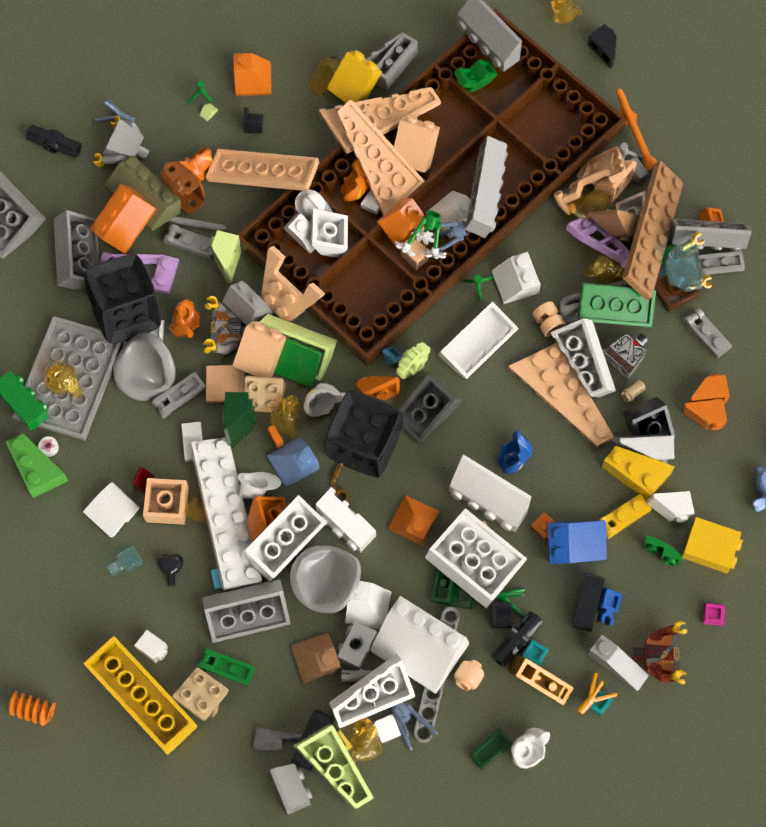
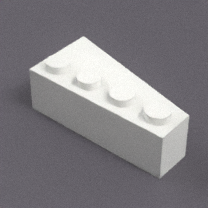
(586, 356)
(373, 693)

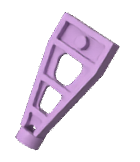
(583, 228)
(164, 273)

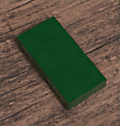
(490, 749)

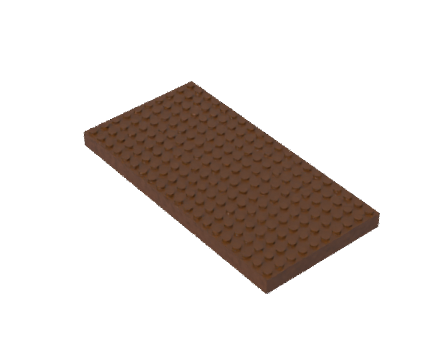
(549, 132)

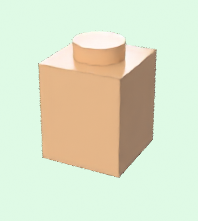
(419, 259)

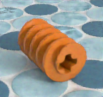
(31, 710)

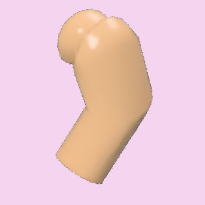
(561, 203)

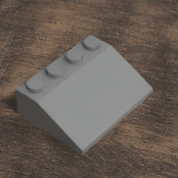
(17, 217)

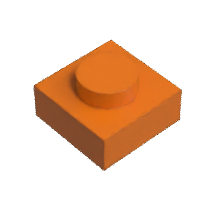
(540, 526)

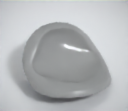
(144, 368)
(325, 578)

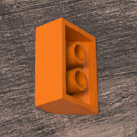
(123, 218)

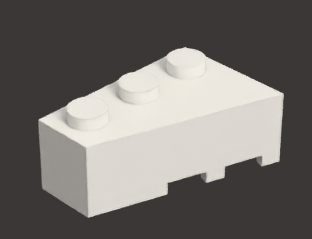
(345, 522)

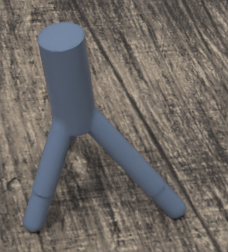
(123, 116)

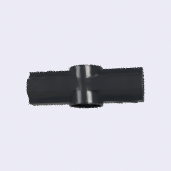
(53, 141)
(517, 639)

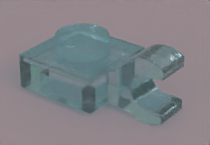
(127, 560)

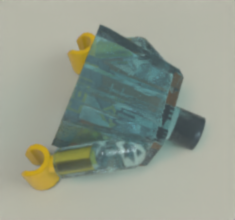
(684, 266)

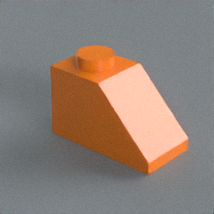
(712, 388)
(707, 413)

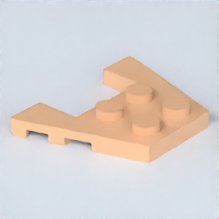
(604, 164)
(280, 294)

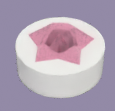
(48, 446)

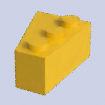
(637, 471)

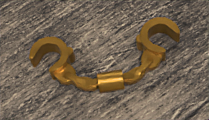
(335, 476)

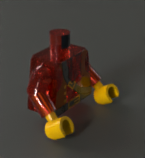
(662, 654)

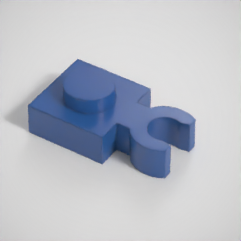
(610, 604)

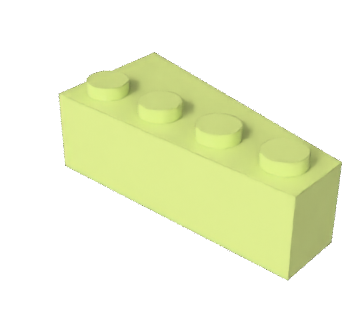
(331, 759)

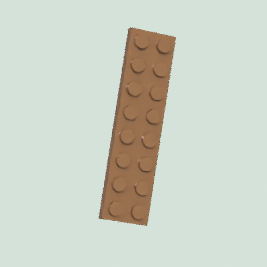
(652, 230)

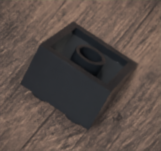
(649, 419)

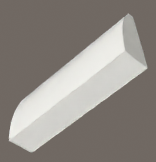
(478, 341)

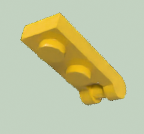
(626, 515)

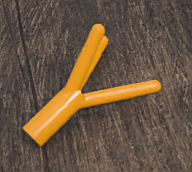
(592, 693)

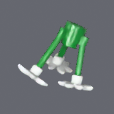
(429, 222)

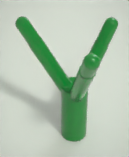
(200, 89)
(478, 281)
(512, 593)

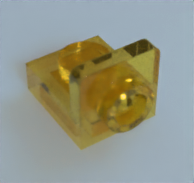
(196, 512)

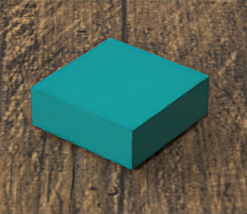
(535, 652)
(600, 706)

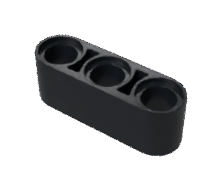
(588, 602)
(317, 721)

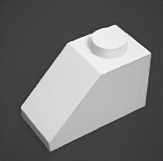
(300, 230)
(673, 506)

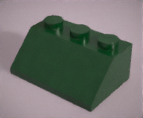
(238, 416)

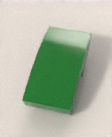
(668, 553)

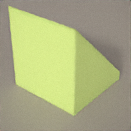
(208, 111)

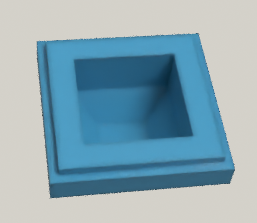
(391, 355)

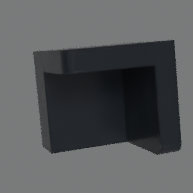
(252, 122)
(501, 615)

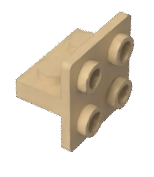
(265, 392)
(201, 694)

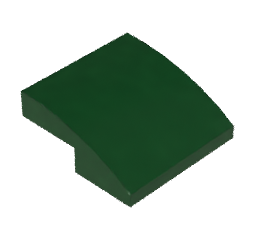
(449, 593)

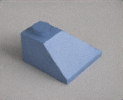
(293, 461)

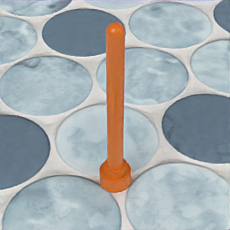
(648, 161)

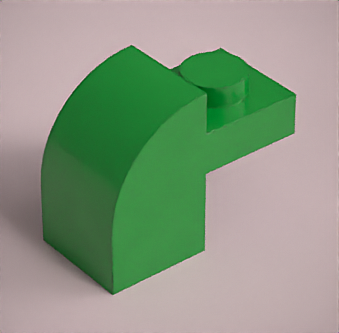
(477, 76)

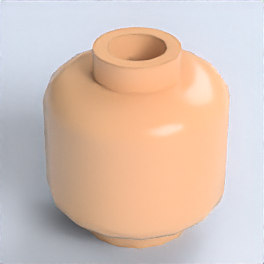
(469, 675)

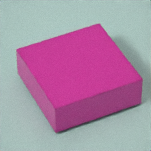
(713, 614)

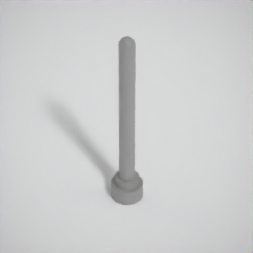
(197, 223)

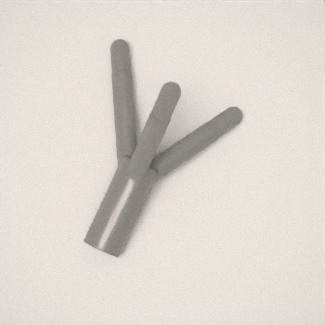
(624, 151)

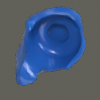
(514, 453)

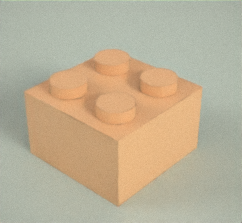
(165, 501)

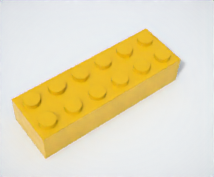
(140, 695)

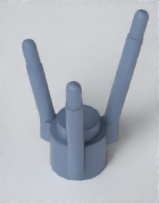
(457, 230)
(402, 715)

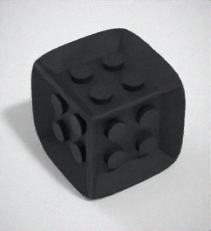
(122, 298)
(363, 433)

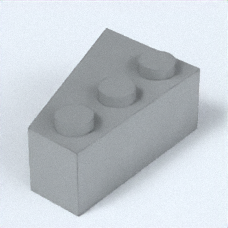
(394, 59)

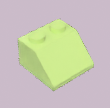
(226, 253)

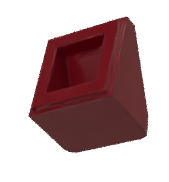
(140, 479)

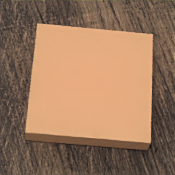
(221, 380)

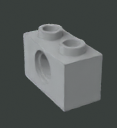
(356, 657)

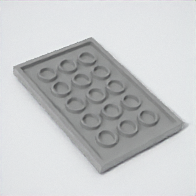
(93, 361)

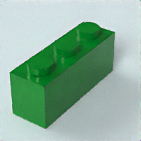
(22, 400)

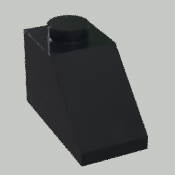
(604, 44)

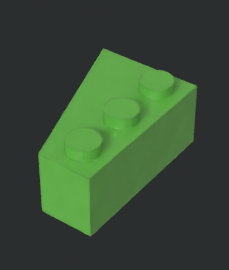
(34, 466)

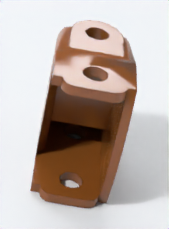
(184, 185)

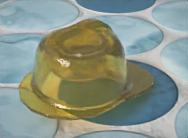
(592, 201)

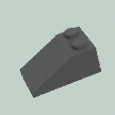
(428, 407)

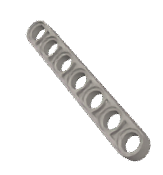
(434, 703)

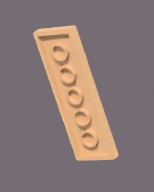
(262, 169)

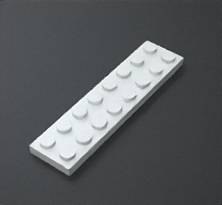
(224, 512)

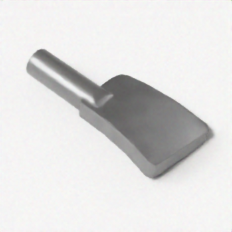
(272, 740)

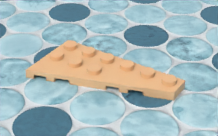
(384, 112)
(381, 163)
(560, 387)

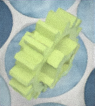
(413, 360)

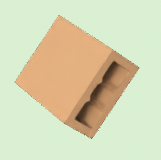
(416, 142)
(259, 350)

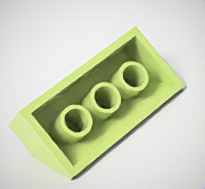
(306, 337)

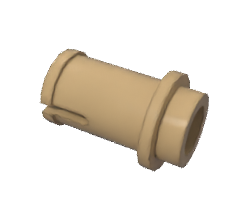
(629, 394)

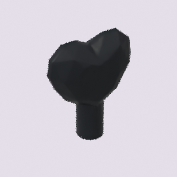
(170, 566)

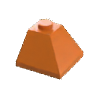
(252, 75)
(401, 220)
(379, 386)
(263, 513)
(414, 520)

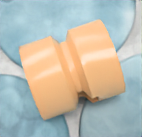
(547, 316)

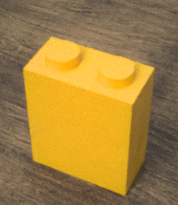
(354, 78)
(712, 545)

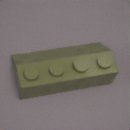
(143, 181)

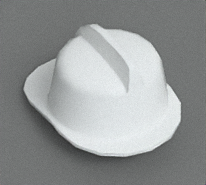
(310, 200)
(257, 484)

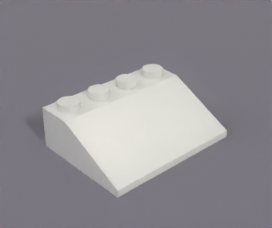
(489, 494)
(475, 558)
(421, 641)

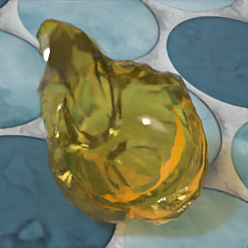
(565, 10)
(604, 269)
(63, 379)
(285, 415)
(365, 741)

